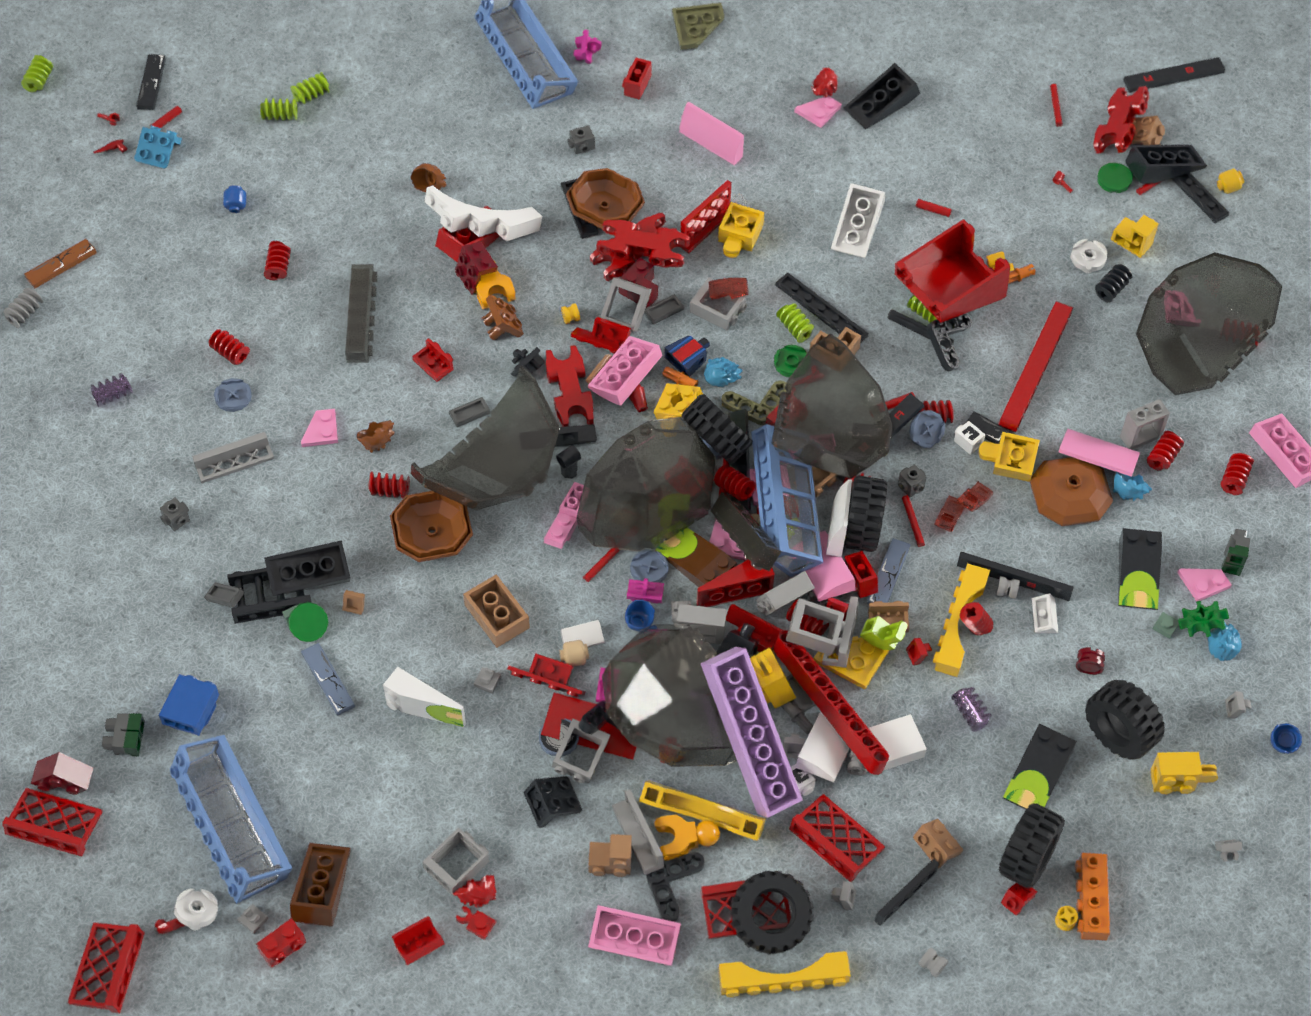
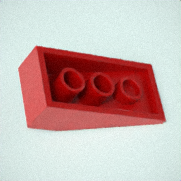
(452, 242)
(736, 584)

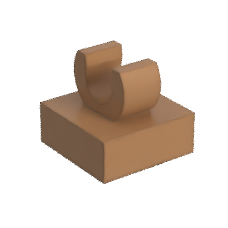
(353, 602)

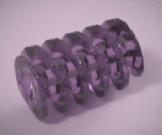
(110, 389)
(971, 708)

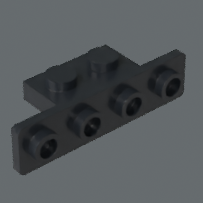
(576, 435)

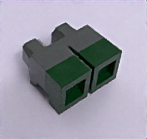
(1236, 553)
(127, 733)

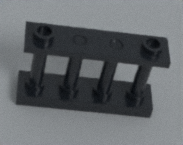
(262, 609)

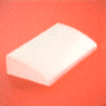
(839, 520)
(823, 750)

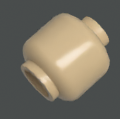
(574, 653)

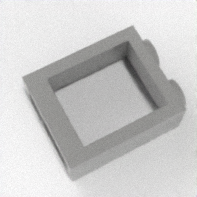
(644, 296)
(724, 321)
(1144, 426)
(784, 594)
(706, 619)
(812, 640)
(565, 768)
(440, 875)

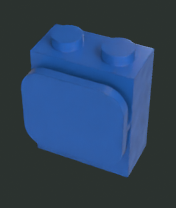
(189, 704)

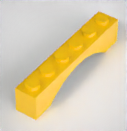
(951, 654)
(702, 809)
(739, 978)

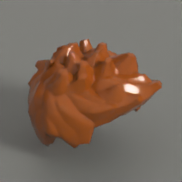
(426, 176)
(376, 435)

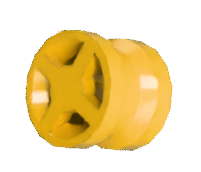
(570, 313)
(1066, 913)

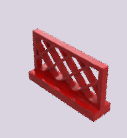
(706, 216)
(49, 837)
(823, 846)
(728, 891)
(123, 966)

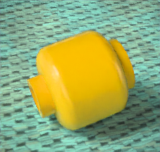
(1230, 181)

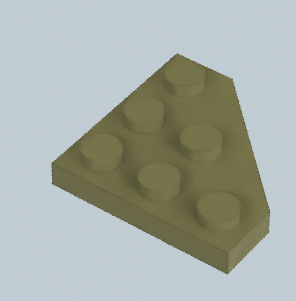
(696, 23)

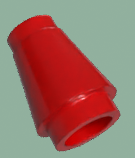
(638, 399)

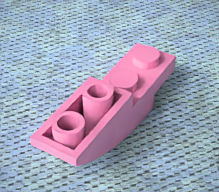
(566, 521)

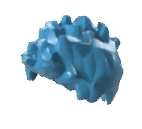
(721, 372)
(1130, 487)
(1225, 643)

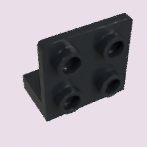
(551, 798)

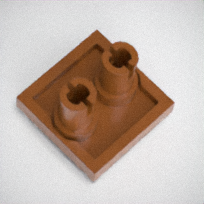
(504, 317)

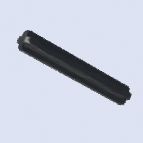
(910, 324)

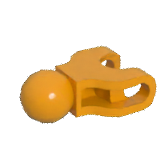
(494, 283)
(686, 835)

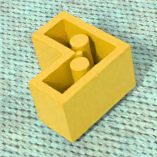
(1135, 236)

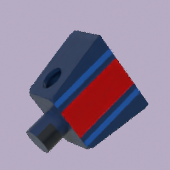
(687, 354)

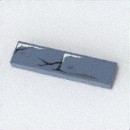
(890, 570)
(327, 679)

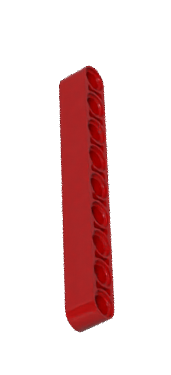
(1035, 366)
(832, 704)

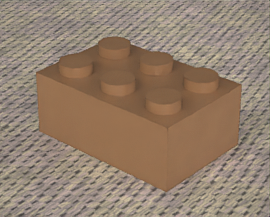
(496, 611)

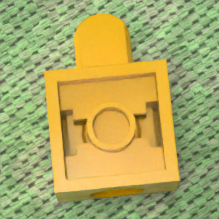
(740, 229)
(675, 400)
(1012, 457)
(772, 679)
(1180, 772)

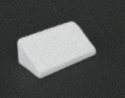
(1045, 614)
(588, 633)

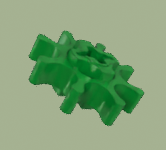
(1203, 618)

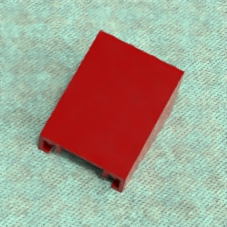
(951, 276)

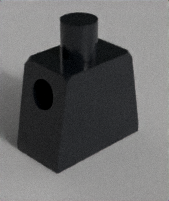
(740, 639)

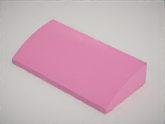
(712, 133)
(625, 370)
(1284, 448)
(1099, 452)
(832, 576)
(634, 935)

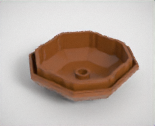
(604, 196)
(1067, 502)
(427, 512)

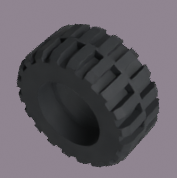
(717, 429)
(865, 513)
(1125, 719)
(1031, 845)
(800, 906)

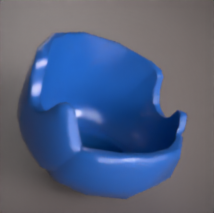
(638, 611)
(1286, 738)

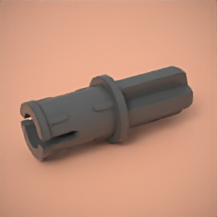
(798, 716)

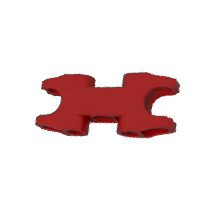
(1120, 125)
(631, 241)
(619, 266)
(566, 374)

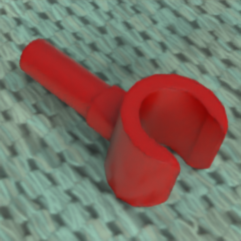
(111, 117)
(1058, 179)

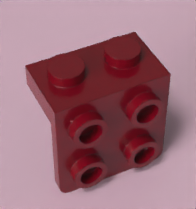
(473, 263)

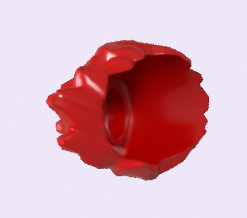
(825, 83)
(477, 892)

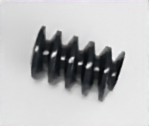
(1113, 283)

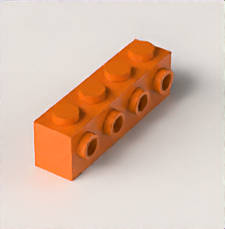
(1094, 896)

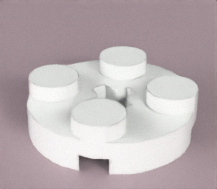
(1085, 263)
(193, 918)

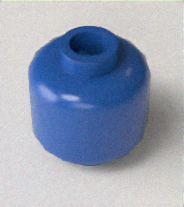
(234, 199)

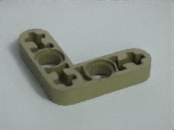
(761, 408)

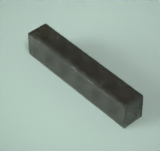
(360, 313)
(745, 532)

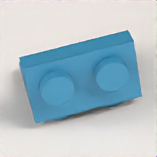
(156, 146)

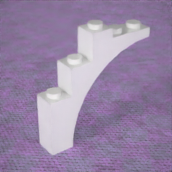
(482, 221)

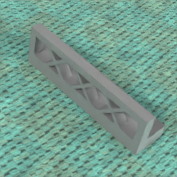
(232, 451)
(847, 636)
(643, 842)

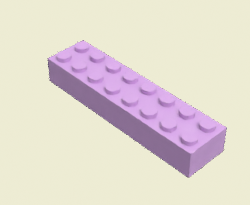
(751, 731)

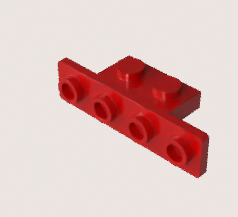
(604, 334)
(764, 631)
(549, 671)

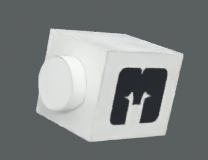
(969, 437)
(804, 780)

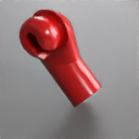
(165, 927)

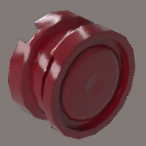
(1090, 661)

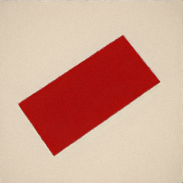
(572, 708)

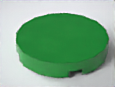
(1114, 177)
(788, 359)
(308, 622)

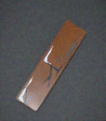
(60, 263)

